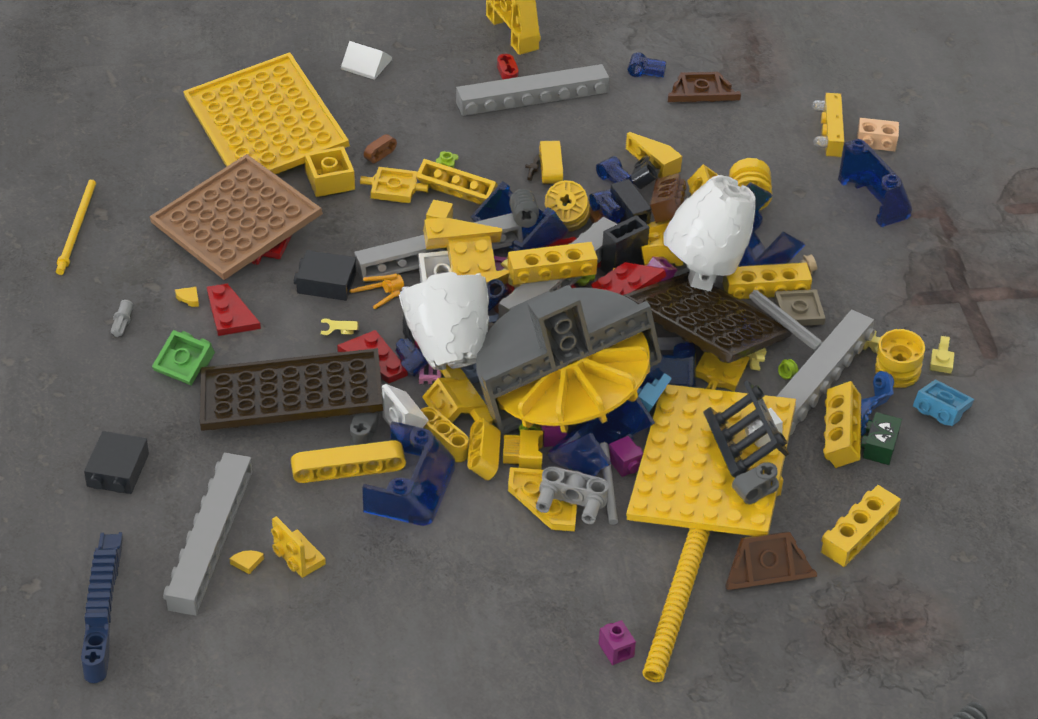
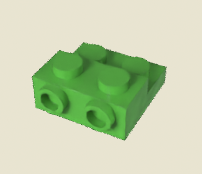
(183, 357)

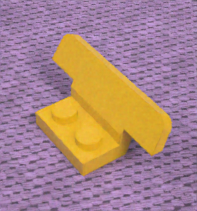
(456, 395)

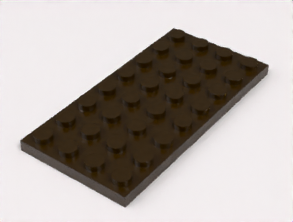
(290, 389)

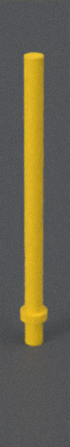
(63, 261)

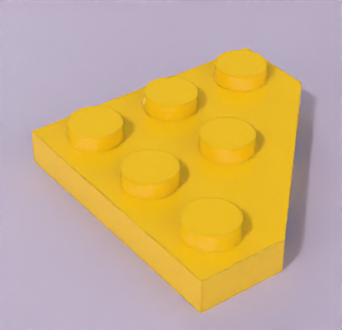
(525, 485)

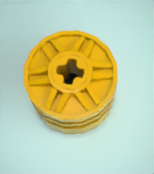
(752, 171)
(574, 214)
(901, 355)

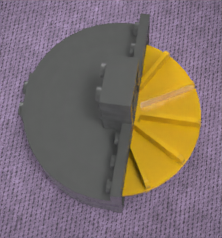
(566, 358)

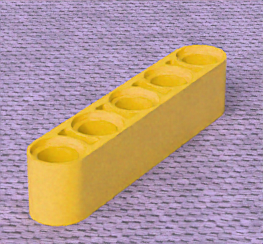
(348, 461)

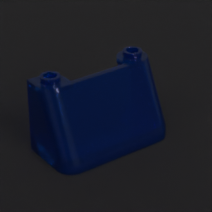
(865, 168)
(544, 233)

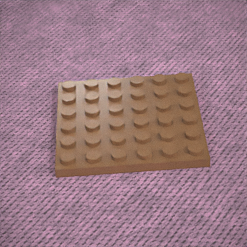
(235, 216)

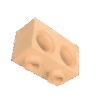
(879, 133)

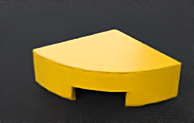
(188, 296)
(247, 560)

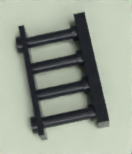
(724, 435)

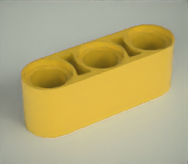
(551, 162)
(447, 433)
(484, 449)

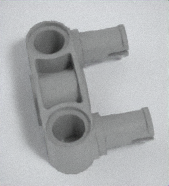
(574, 489)

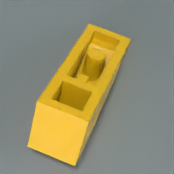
(660, 154)

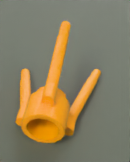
(392, 284)

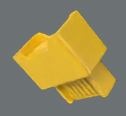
(524, 449)

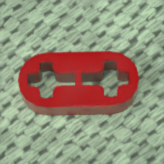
(506, 64)

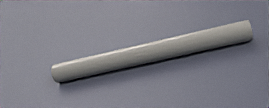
(607, 475)

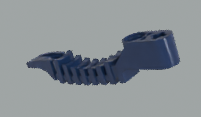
(98, 616)

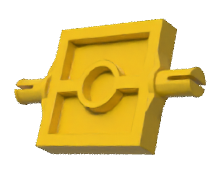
(394, 184)
(720, 373)

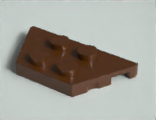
(702, 87)
(768, 561)

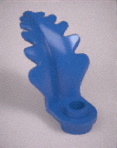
(883, 390)

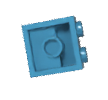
(652, 392)
(942, 402)

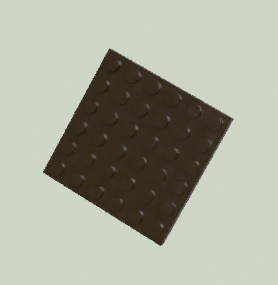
(710, 318)

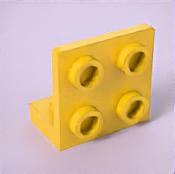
(295, 549)

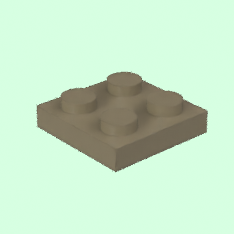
(802, 306)

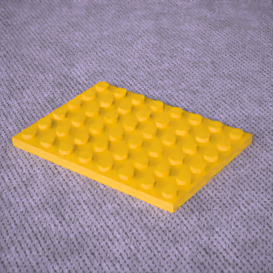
(266, 114)
(684, 472)

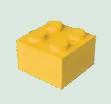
(329, 171)

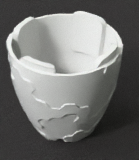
(713, 227)
(448, 317)

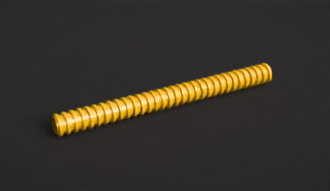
(675, 605)

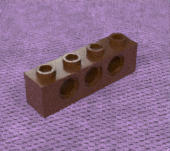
(667, 197)

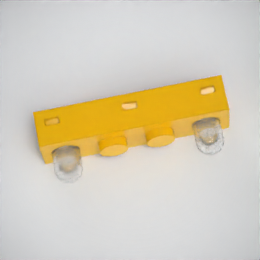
(832, 124)

